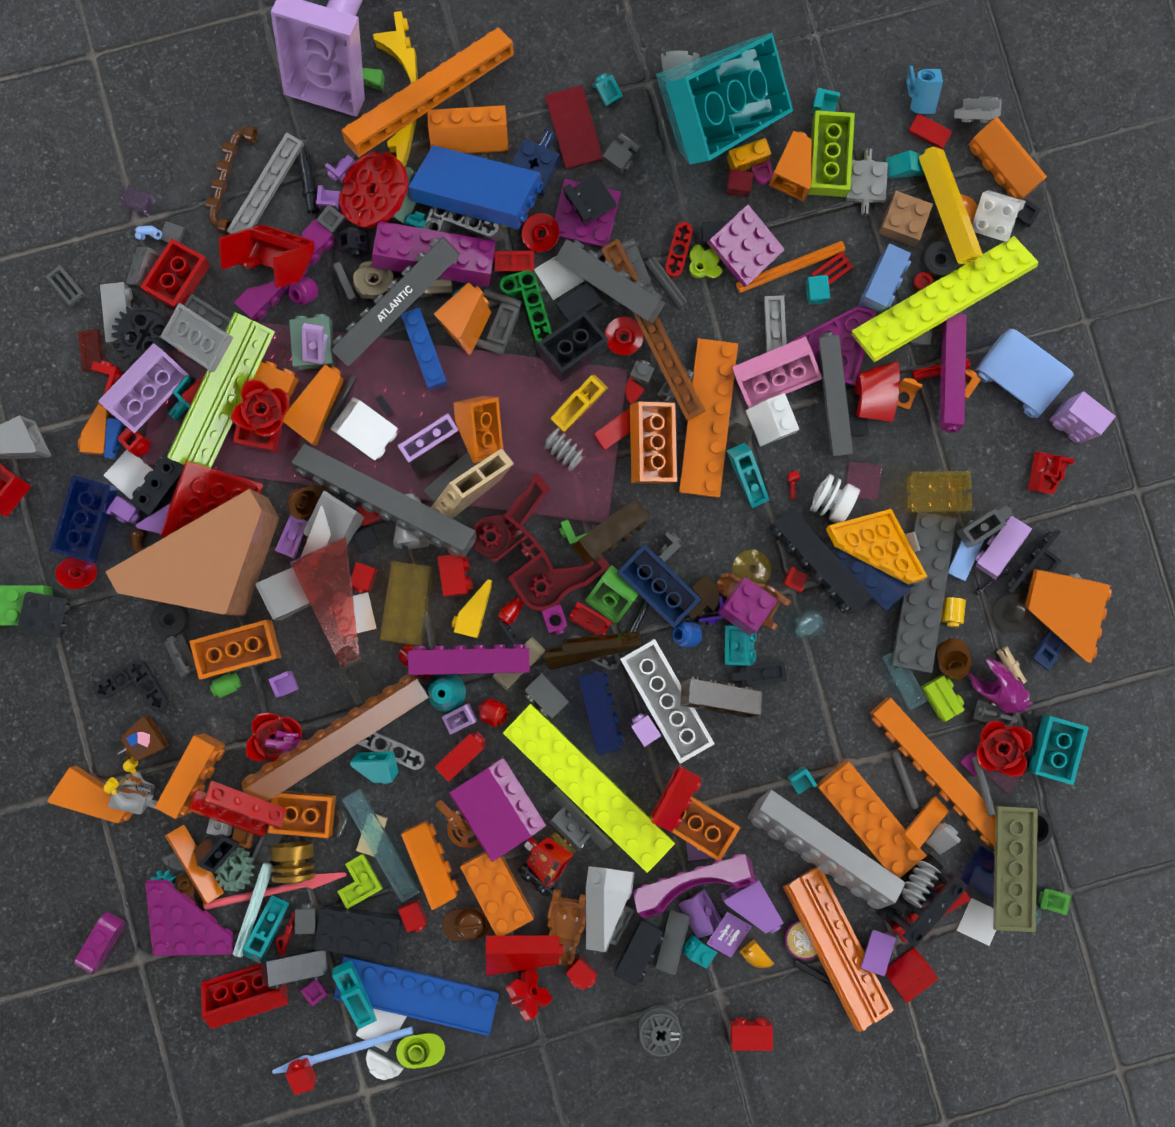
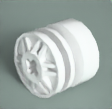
(834, 499)

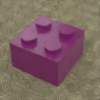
(747, 606)

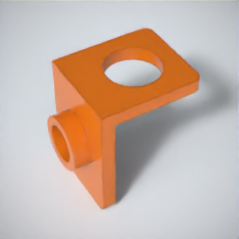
(910, 387)

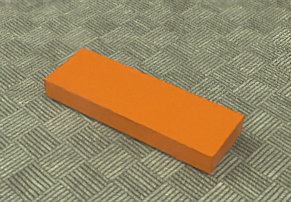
(925, 823)

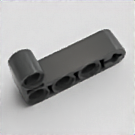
(466, 223)

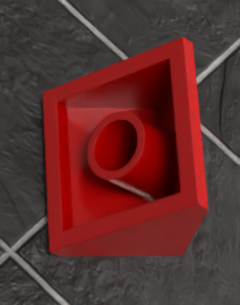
(910, 974)

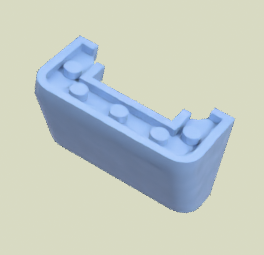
(1024, 371)

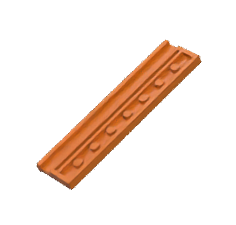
(708, 431)
(837, 949)

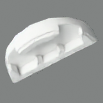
(381, 1066)

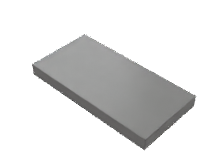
(196, 337)

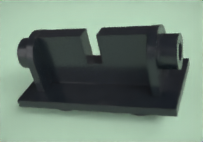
(529, 876)

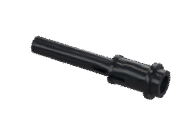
(814, 973)

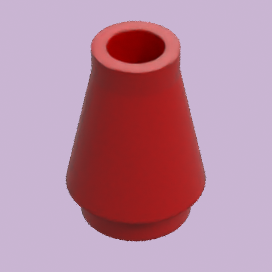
(510, 611)

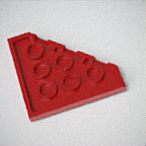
(201, 491)

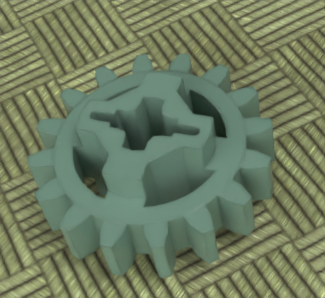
(235, 870)

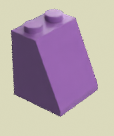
(754, 906)

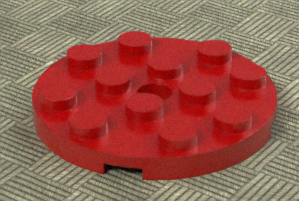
(391, 183)

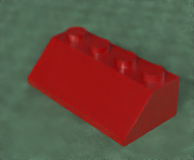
(239, 997)

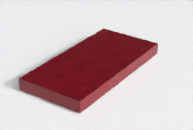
(574, 127)

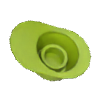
(420, 1051)

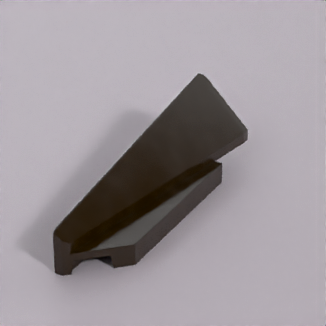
(589, 648)

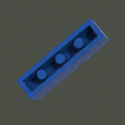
(424, 349)

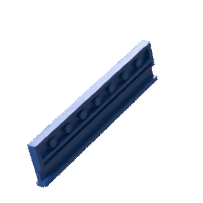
(426, 996)

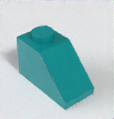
(376, 766)

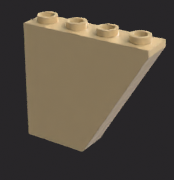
(472, 484)

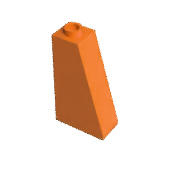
(314, 404)
(86, 795)

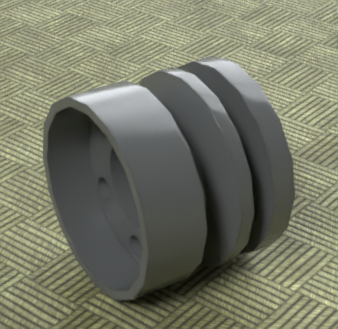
(662, 1019)

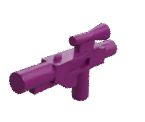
(286, 743)

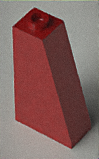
(520, 953)

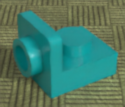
(607, 88)

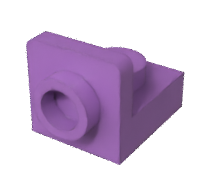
(341, 170)

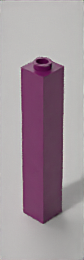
(953, 374)

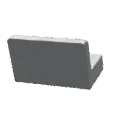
(141, 266)

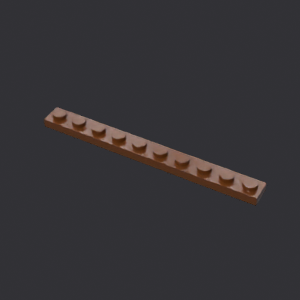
(659, 342)

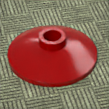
(534, 226)
(628, 327)
(72, 567)

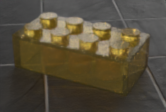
(406, 603)

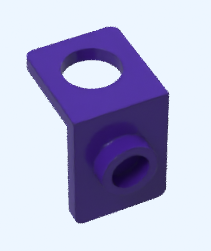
(713, 620)

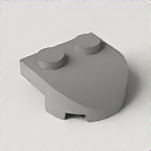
(983, 108)

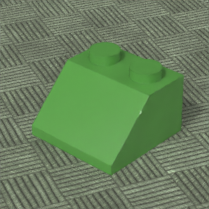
(612, 595)

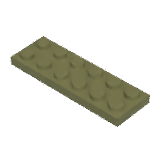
(1015, 869)

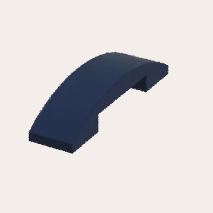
(1048, 650)

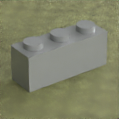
(115, 298)

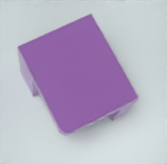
(327, 197)
(283, 684)

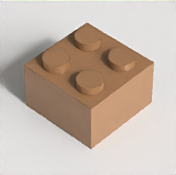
(905, 218)

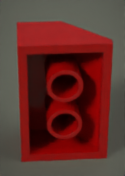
(675, 798)

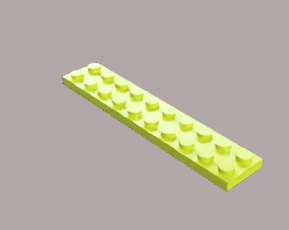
(944, 299)

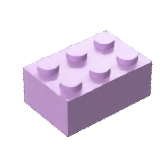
(1082, 418)

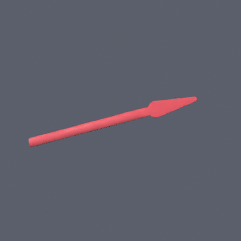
(318, 880)

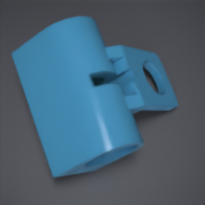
(924, 90)

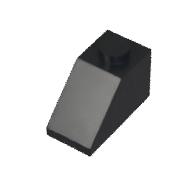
(214, 851)

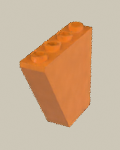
(1070, 609)

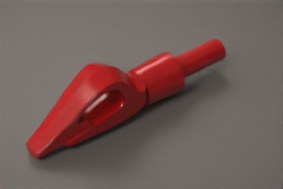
(286, 936)

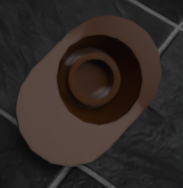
(304, 500)
(954, 659)
(465, 924)

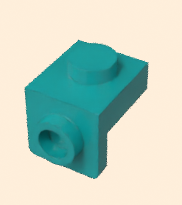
(699, 951)

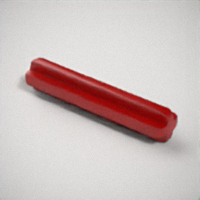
(931, 371)

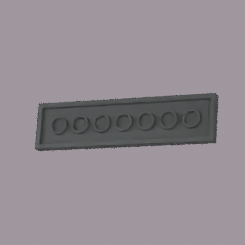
(924, 602)

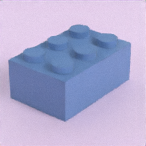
(885, 279)

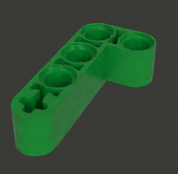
(528, 291)

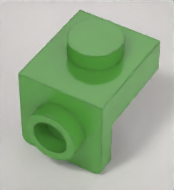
(567, 532)
(1054, 901)

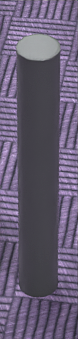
(905, 779)
(984, 787)

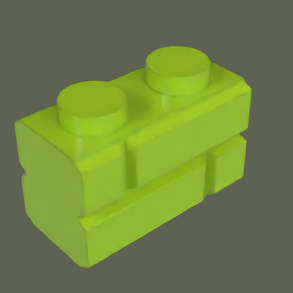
(942, 698)

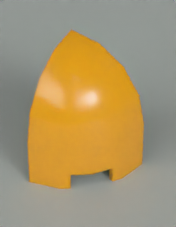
(756, 955)

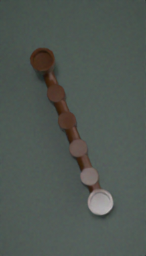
(225, 167)

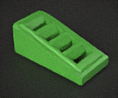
(373, 78)

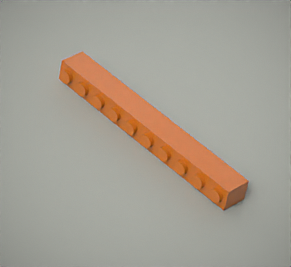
(428, 92)
(938, 769)

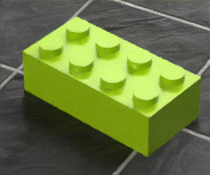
(831, 153)

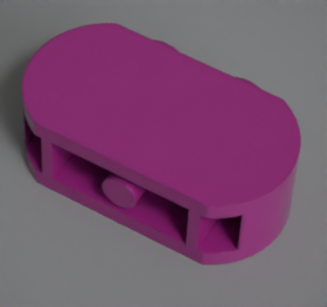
(99, 943)

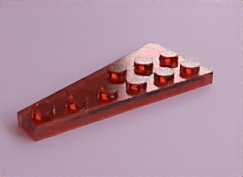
(329, 590)

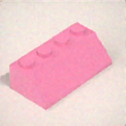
(777, 372)

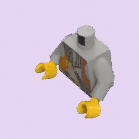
(132, 792)

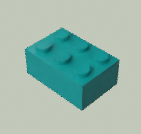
(1058, 749)

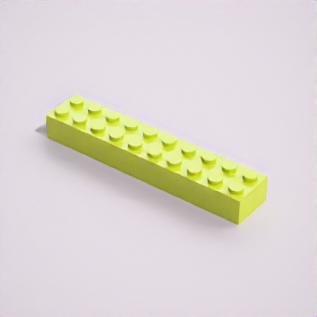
(589, 787)

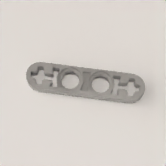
(390, 745)

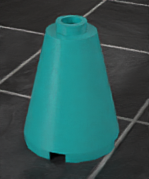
(454, 690)

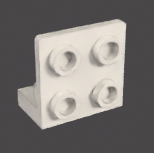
(996, 215)

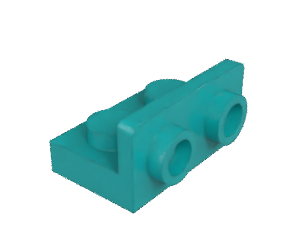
(739, 647)

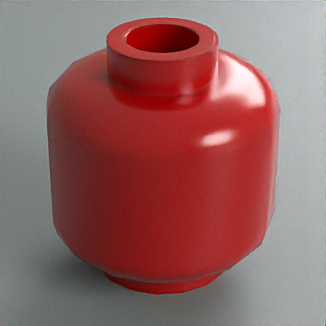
(493, 712)

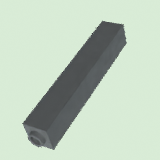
(834, 394)

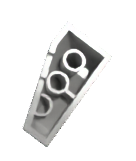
(605, 900)

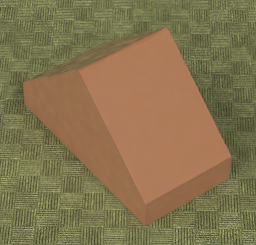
(206, 562)

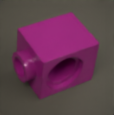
(548, 613)

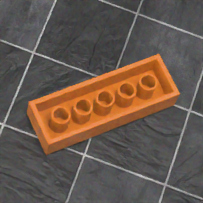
(869, 819)

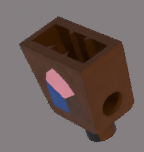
(142, 740)

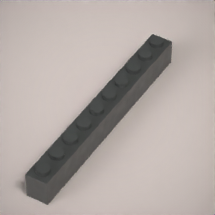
(384, 501)

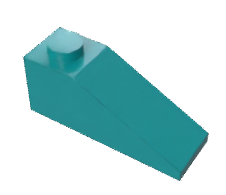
(748, 474)
(265, 929)

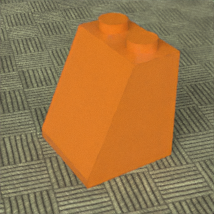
(794, 167)
(465, 316)

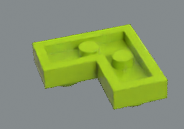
(364, 882)

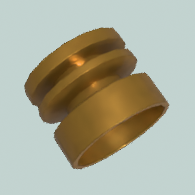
(292, 862)

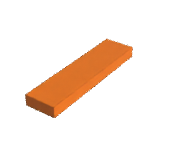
(202, 879)

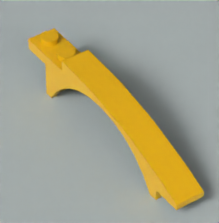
(400, 48)

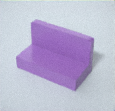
(703, 914)
(878, 952)

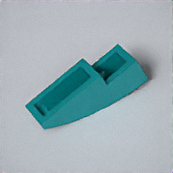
(354, 994)

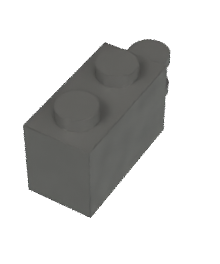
(984, 526)

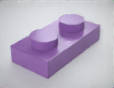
(291, 537)

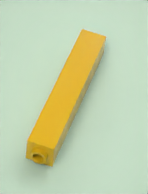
(950, 205)

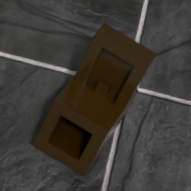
(708, 593)

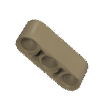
(505, 680)

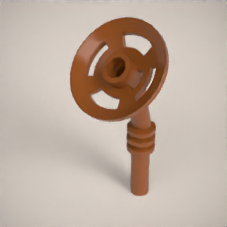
(456, 823)

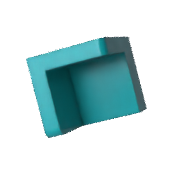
(825, 100)
(817, 289)
(801, 780)

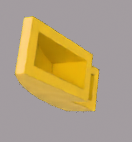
(579, 402)

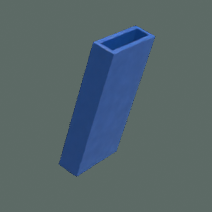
(475, 187)

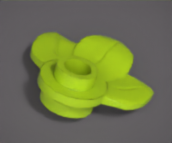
(706, 260)

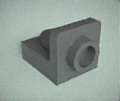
(667, 551)

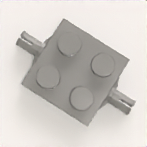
(868, 181)

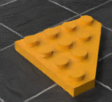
(880, 543)

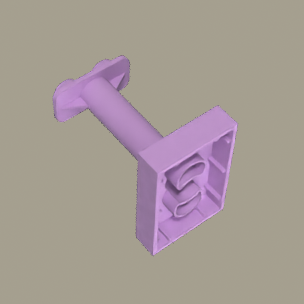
(320, 52)

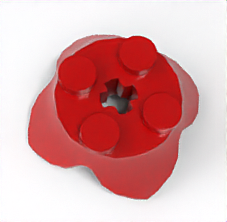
(253, 396)
(263, 727)
(1017, 742)

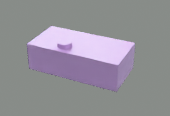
(143, 388)

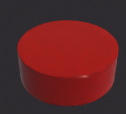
(922, 280)

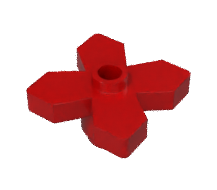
(527, 994)

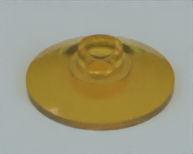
(756, 558)

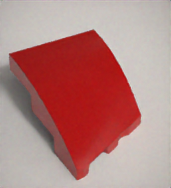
(878, 392)

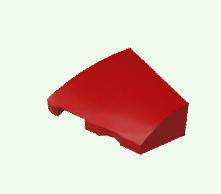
(1047, 472)

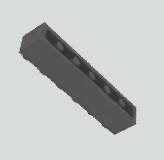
(610, 281)

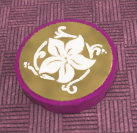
(798, 942)

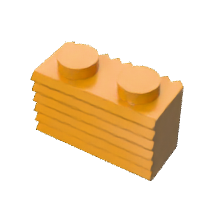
(749, 155)

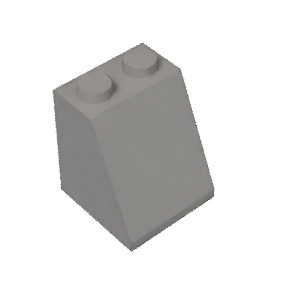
(22, 440)
(341, 518)
(283, 594)

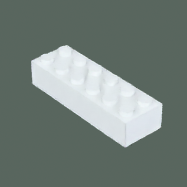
(662, 697)

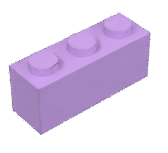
(428, 438)
(1002, 547)

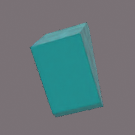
(904, 165)

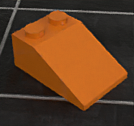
(479, 426)

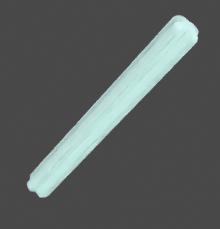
(253, 908)

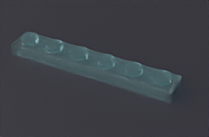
(380, 845)

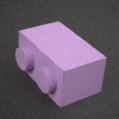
(644, 729)

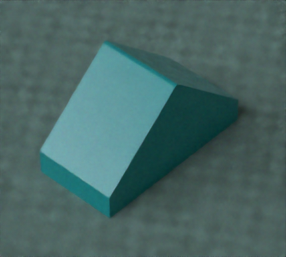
(724, 97)

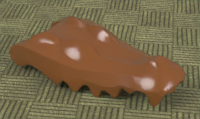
(728, 582)
(567, 920)

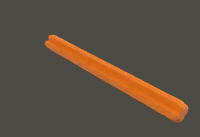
(793, 265)

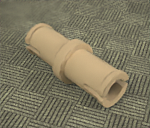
(1010, 663)

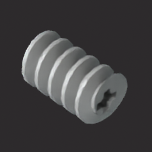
(564, 449)
(919, 883)

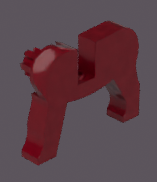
(535, 580)

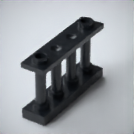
(932, 914)

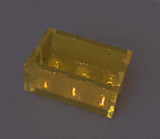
(939, 492)

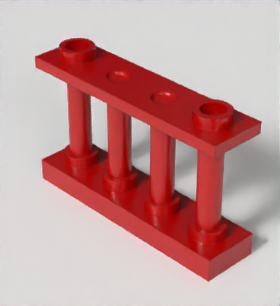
(237, 809)

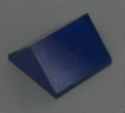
(981, 872)

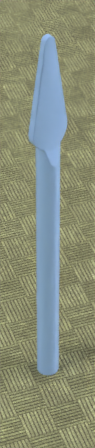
(350, 1048)

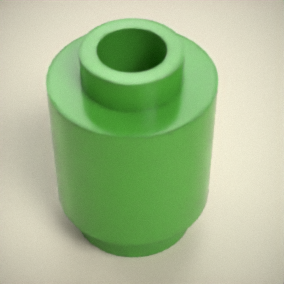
(225, 685)

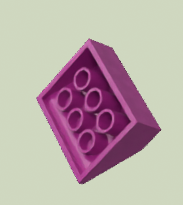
(497, 809)

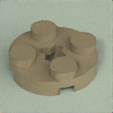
(371, 290)

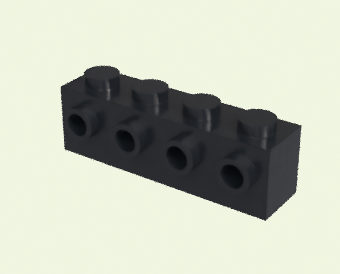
(158, 484)

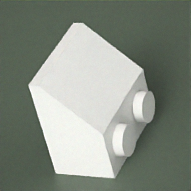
(772, 420)

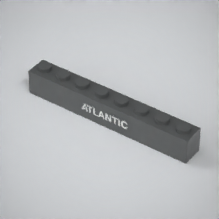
(395, 301)

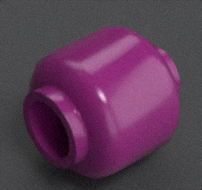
(303, 291)

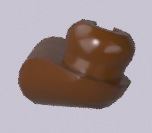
(135, 540)

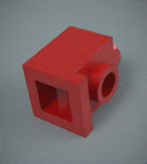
(138, 445)

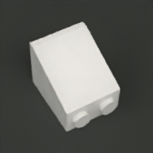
(364, 429)

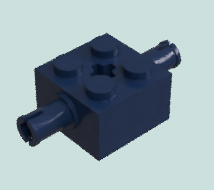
(540, 156)

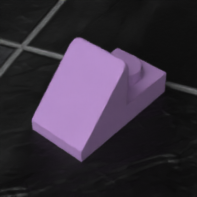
(313, 343)

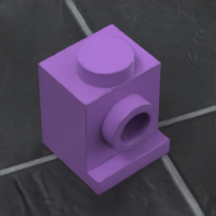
(124, 510)

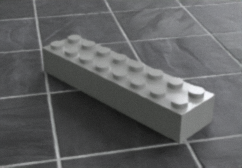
(826, 850)

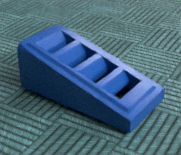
(114, 428)

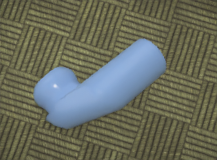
(141, 231)

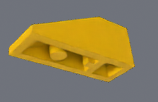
(472, 614)

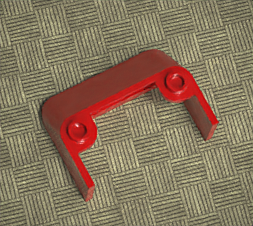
(270, 247)

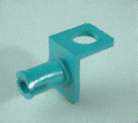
(182, 405)

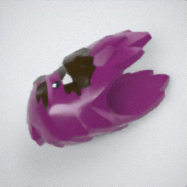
(1004, 692)

